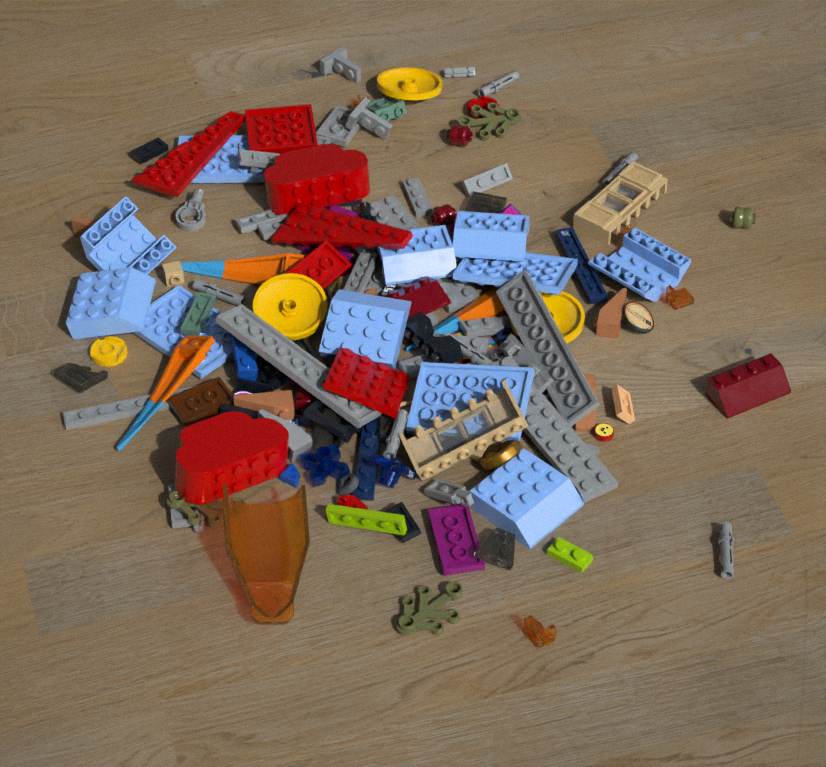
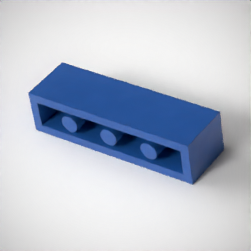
(243, 359)

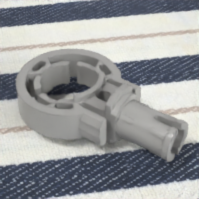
(194, 208)

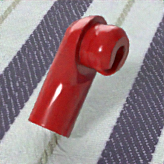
(351, 501)

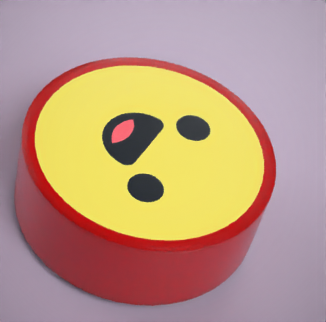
(604, 432)

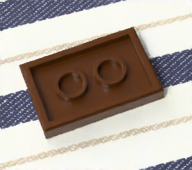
(201, 401)

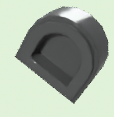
(348, 484)

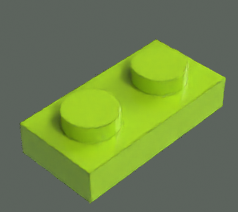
(570, 554)

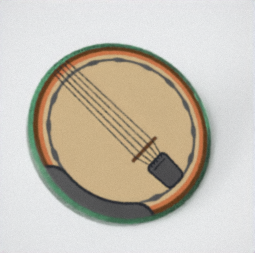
(638, 317)

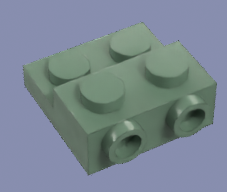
(388, 108)

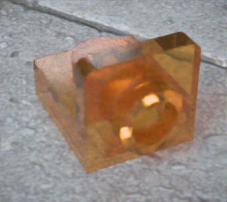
(678, 298)
(537, 634)

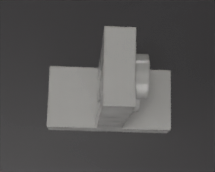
(339, 62)
(368, 120)

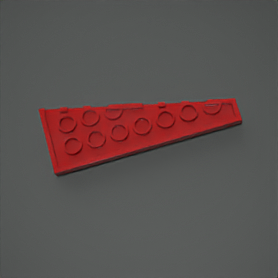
(188, 159)
(316, 225)

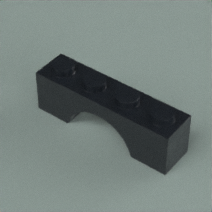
(441, 349)

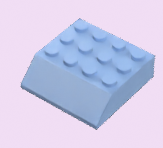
(110, 303)
(365, 325)
(526, 498)

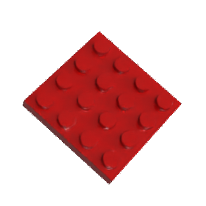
(280, 128)
(367, 382)

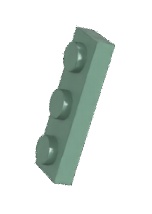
(198, 314)

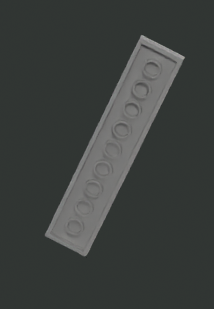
(393, 213)
(547, 345)
(291, 361)
(563, 446)

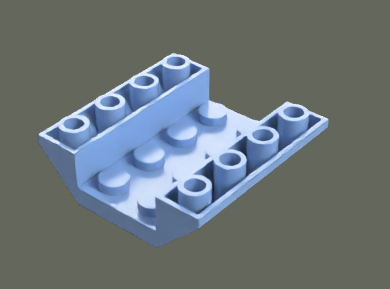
(491, 236)
(123, 241)
(426, 254)
(643, 265)

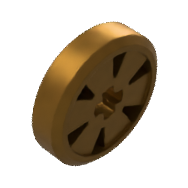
(500, 454)

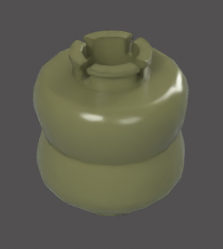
(742, 217)

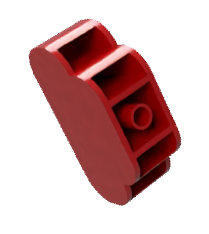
(316, 177)
(228, 452)

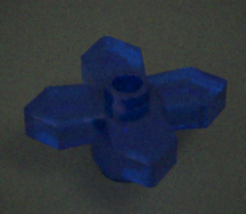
(324, 463)
(391, 470)

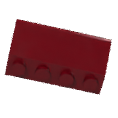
(424, 295)
(748, 386)

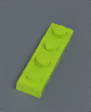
(366, 519)

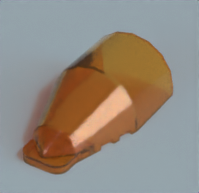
(267, 552)

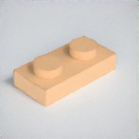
(623, 404)

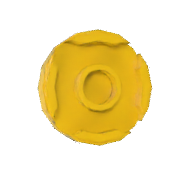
(108, 351)

